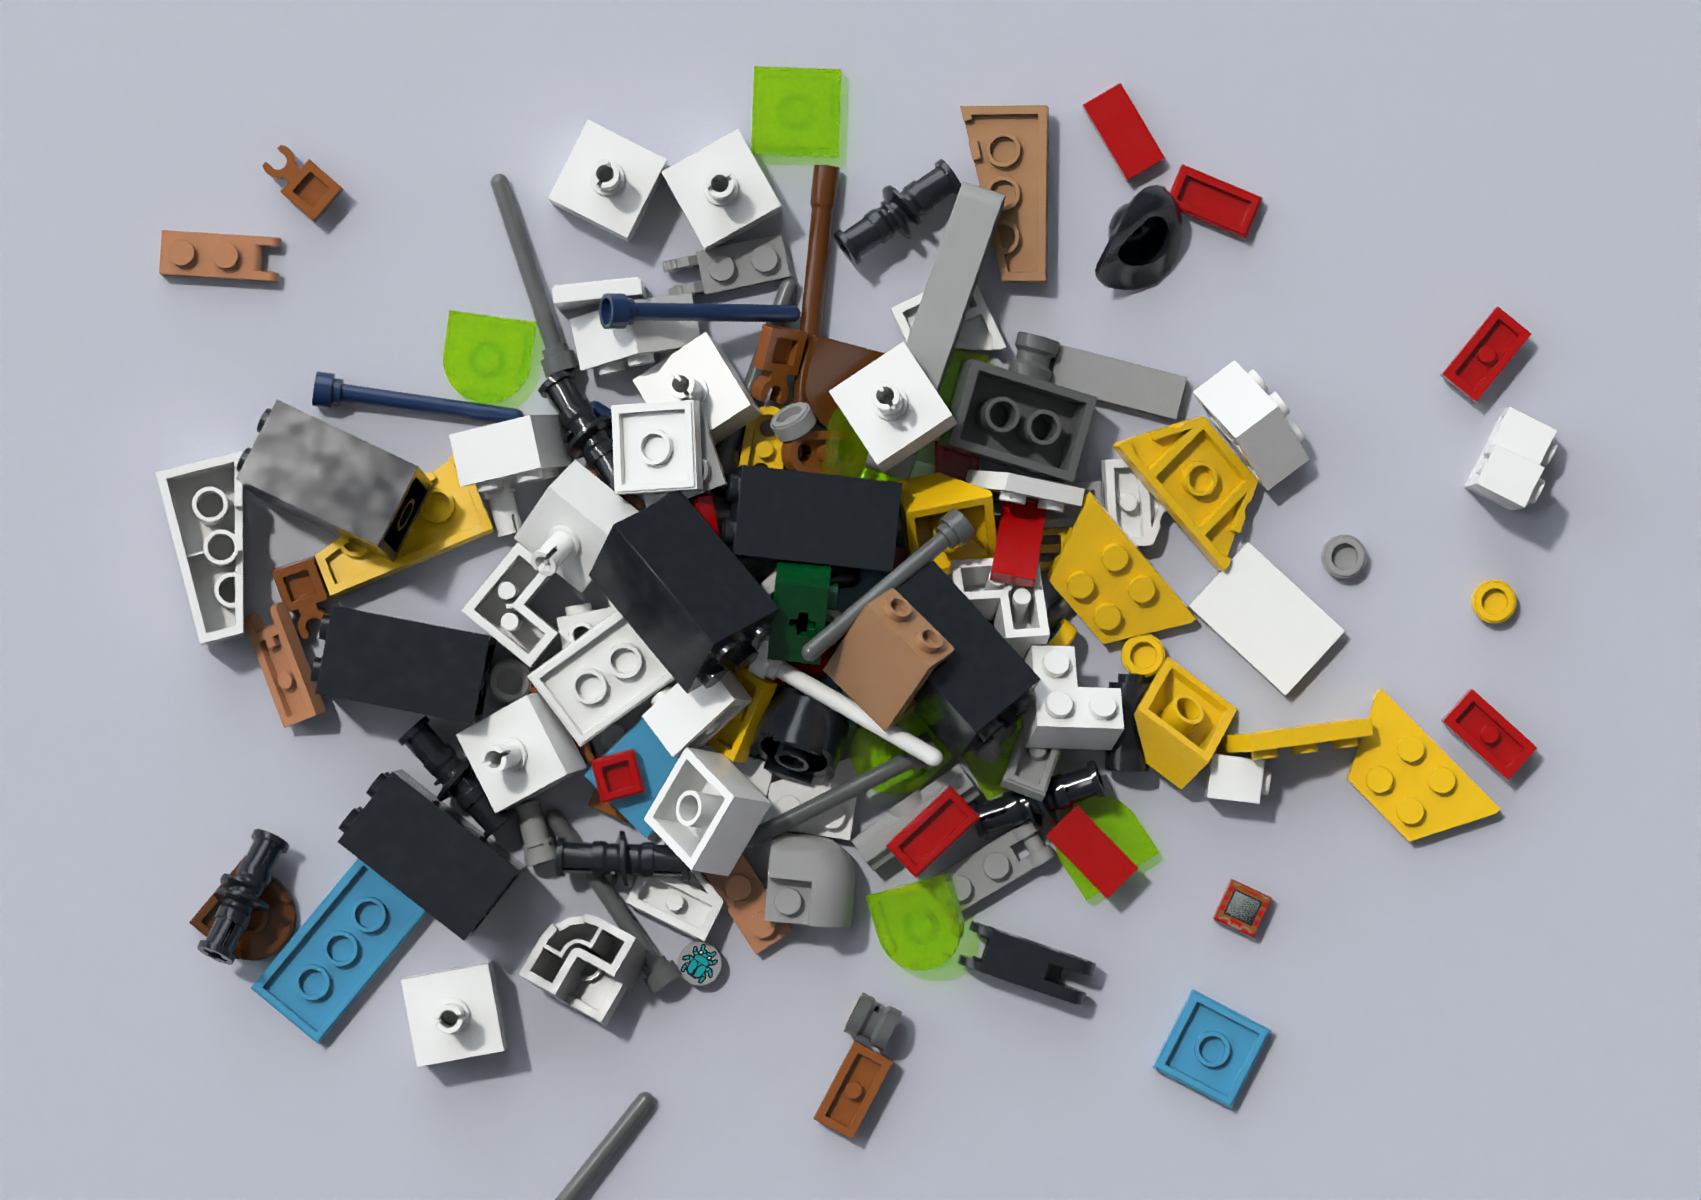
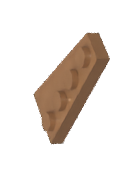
(1013, 160)

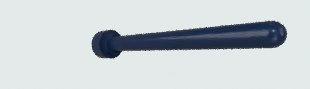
(618, 311)
(331, 391)

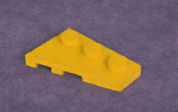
(1301, 739)

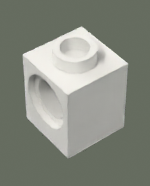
(1236, 778)

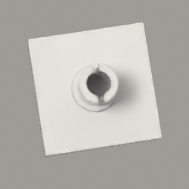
(608, 181)
(722, 190)
(702, 374)
(893, 407)
(572, 525)
(520, 752)
(707, 811)
(454, 1013)

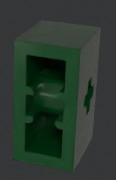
(804, 590)

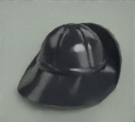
(1141, 240)

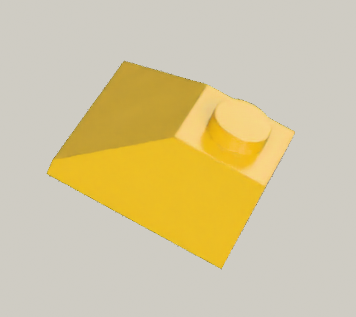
(931, 497)
(1180, 723)

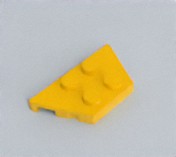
(1195, 482)
(1112, 580)
(1412, 776)

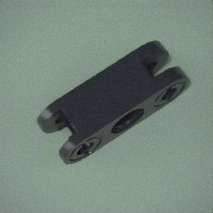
(1027, 963)

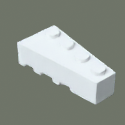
(208, 536)

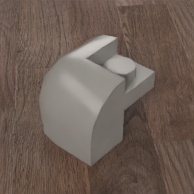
(810, 882)
(586, 964)

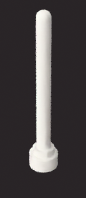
(779, 669)

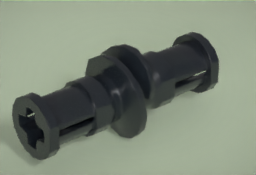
(897, 212)
(586, 431)
(454, 775)
(1022, 808)
(619, 858)
(242, 896)

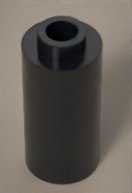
(1128, 751)

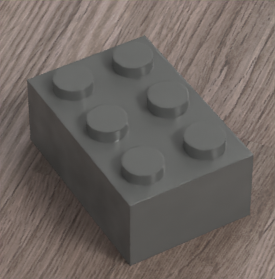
(1018, 421)

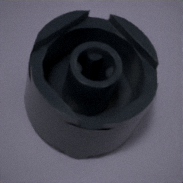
(799, 737)

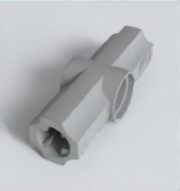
(873, 839)

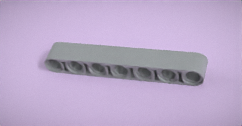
(950, 291)

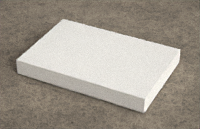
(1266, 618)
(599, 677)

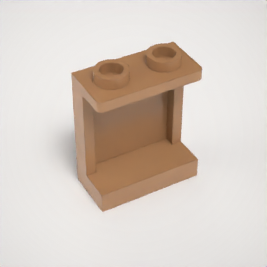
(887, 658)

